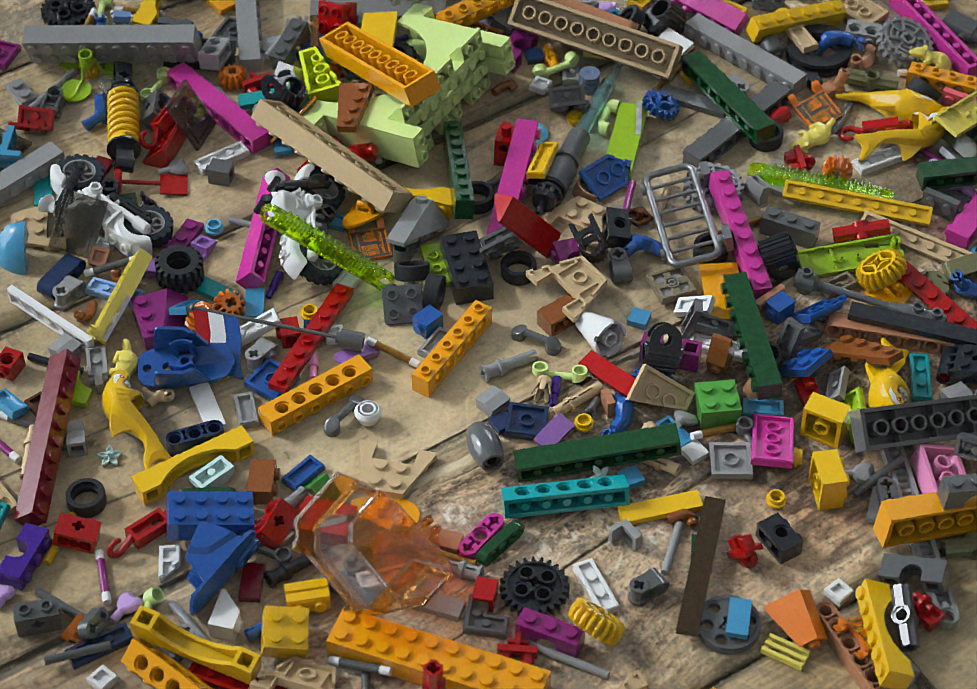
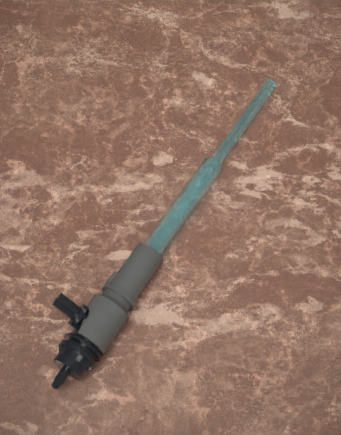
(551, 191)

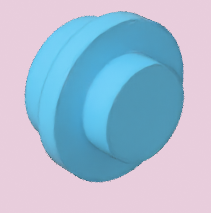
(214, 227)

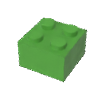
(716, 403)

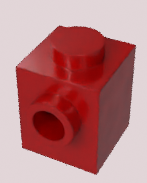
(287, 336)

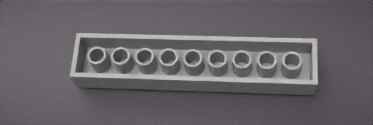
(112, 43)

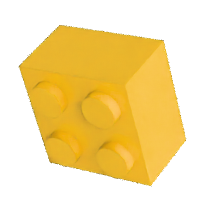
(825, 420)
(828, 479)
(284, 632)

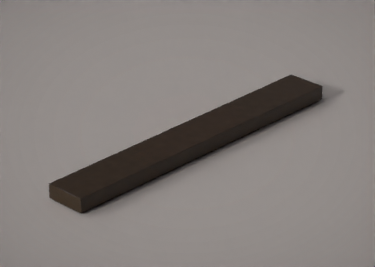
(700, 567)

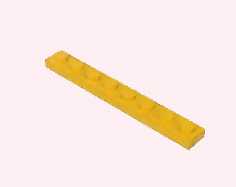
(857, 202)

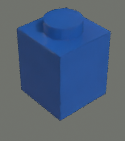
(779, 307)
(427, 321)

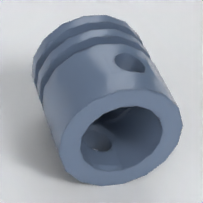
(590, 78)

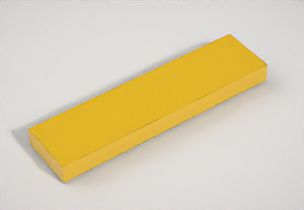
(659, 507)

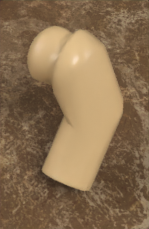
(160, 395)

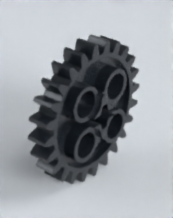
(60, 11)
(535, 582)

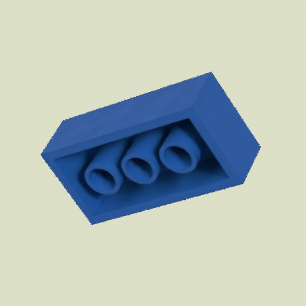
(223, 508)

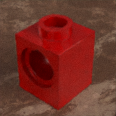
(11, 363)

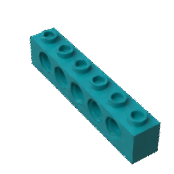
(565, 496)

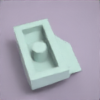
(213, 474)

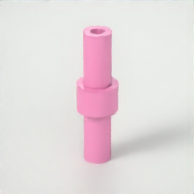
(313, 365)

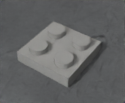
(730, 460)

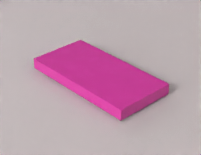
(772, 441)

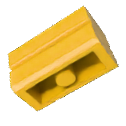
(308, 594)

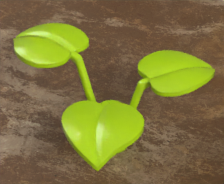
(79, 90)

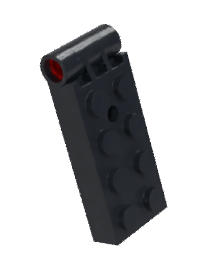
(958, 364)

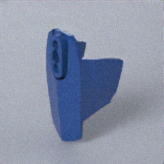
(188, 356)
(215, 559)

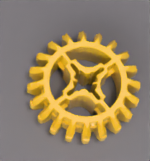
(881, 269)
(596, 621)

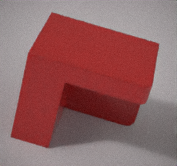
(486, 591)

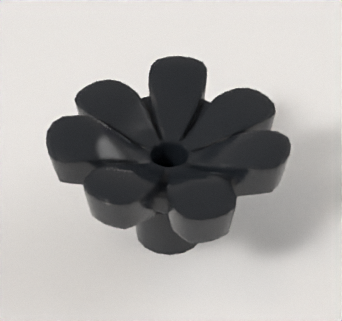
(146, 200)

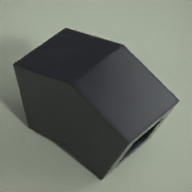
(812, 76)

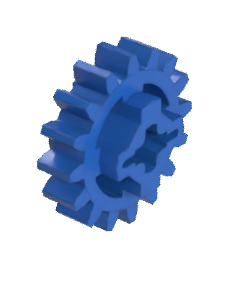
(661, 105)

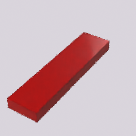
(608, 373)

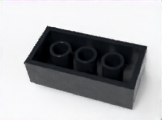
(466, 267)

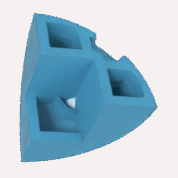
(13, 248)

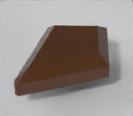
(640, 216)

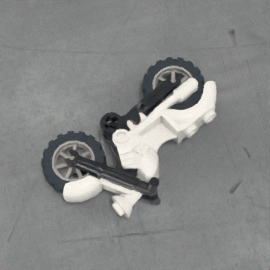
(311, 201)
(124, 221)

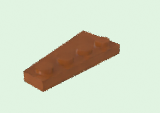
(352, 105)
(860, 350)

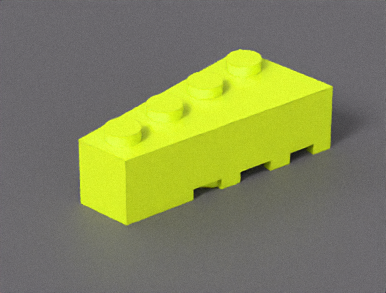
(318, 76)

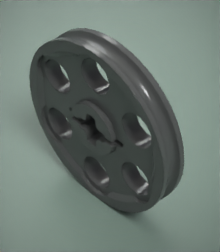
(718, 628)

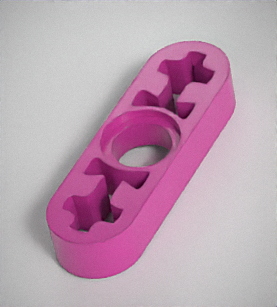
(482, 528)

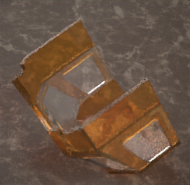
(370, 548)

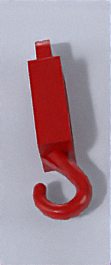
(160, 124)
(873, 126)
(140, 533)

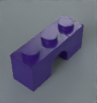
(19, 570)

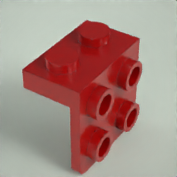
(333, 15)
(34, 119)

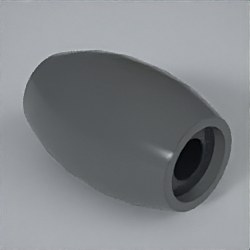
(484, 446)

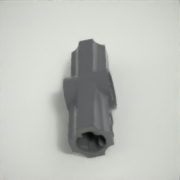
(906, 629)

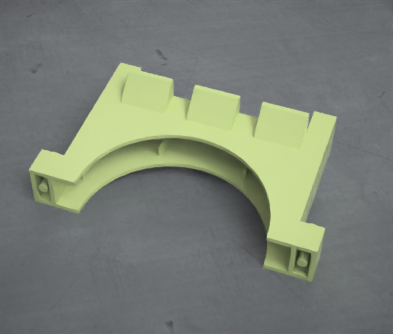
(461, 63)

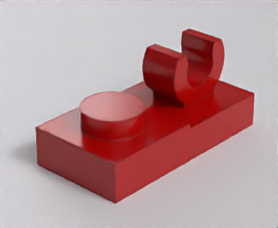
(805, 389)

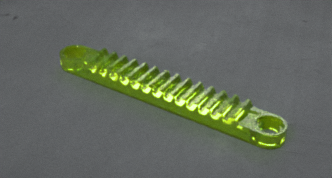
(777, 175)
(326, 246)

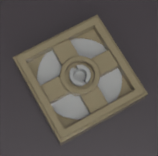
(671, 284)

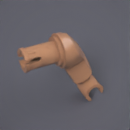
(864, 62)
(836, 86)

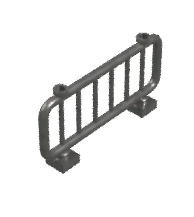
(717, 239)

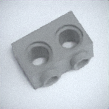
(864, 29)
(214, 53)

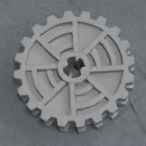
(899, 37)
(692, 198)

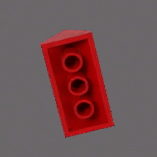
(166, 148)
(525, 224)

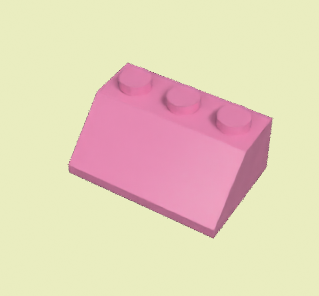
(932, 463)

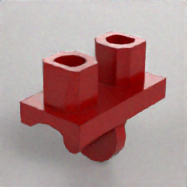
(254, 83)
(801, 161)
(743, 548)
(927, 612)
(518, 648)

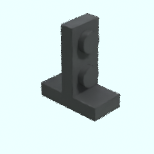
(704, 323)
(796, 334)

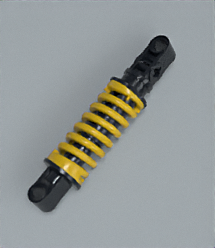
(123, 118)

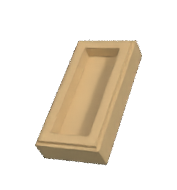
(802, 38)

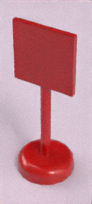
(168, 183)

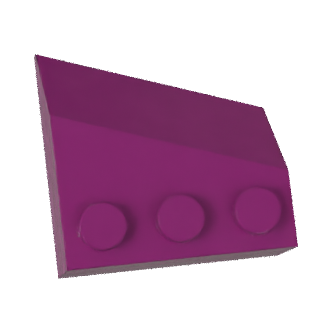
(153, 311)

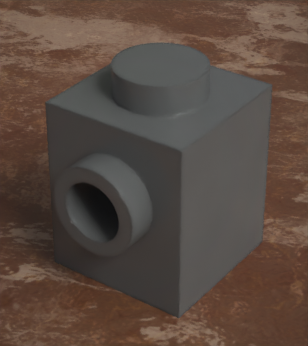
(220, 172)

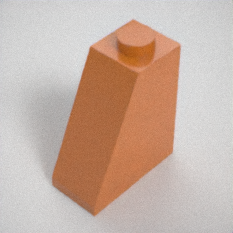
(799, 618)

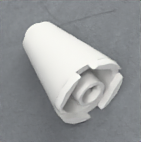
(601, 333)

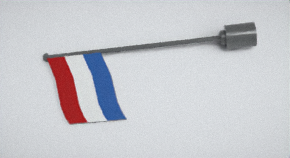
(225, 328)

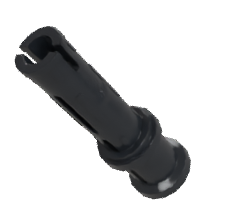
(286, 570)

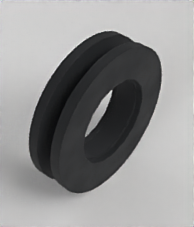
(825, 66)

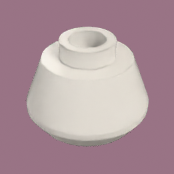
(368, 412)

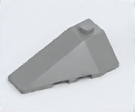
(418, 220)

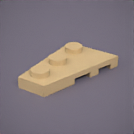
(659, 390)

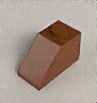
(719, 354)

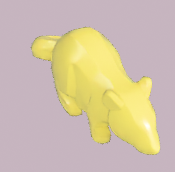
(931, 58)
(817, 135)
(125, 359)

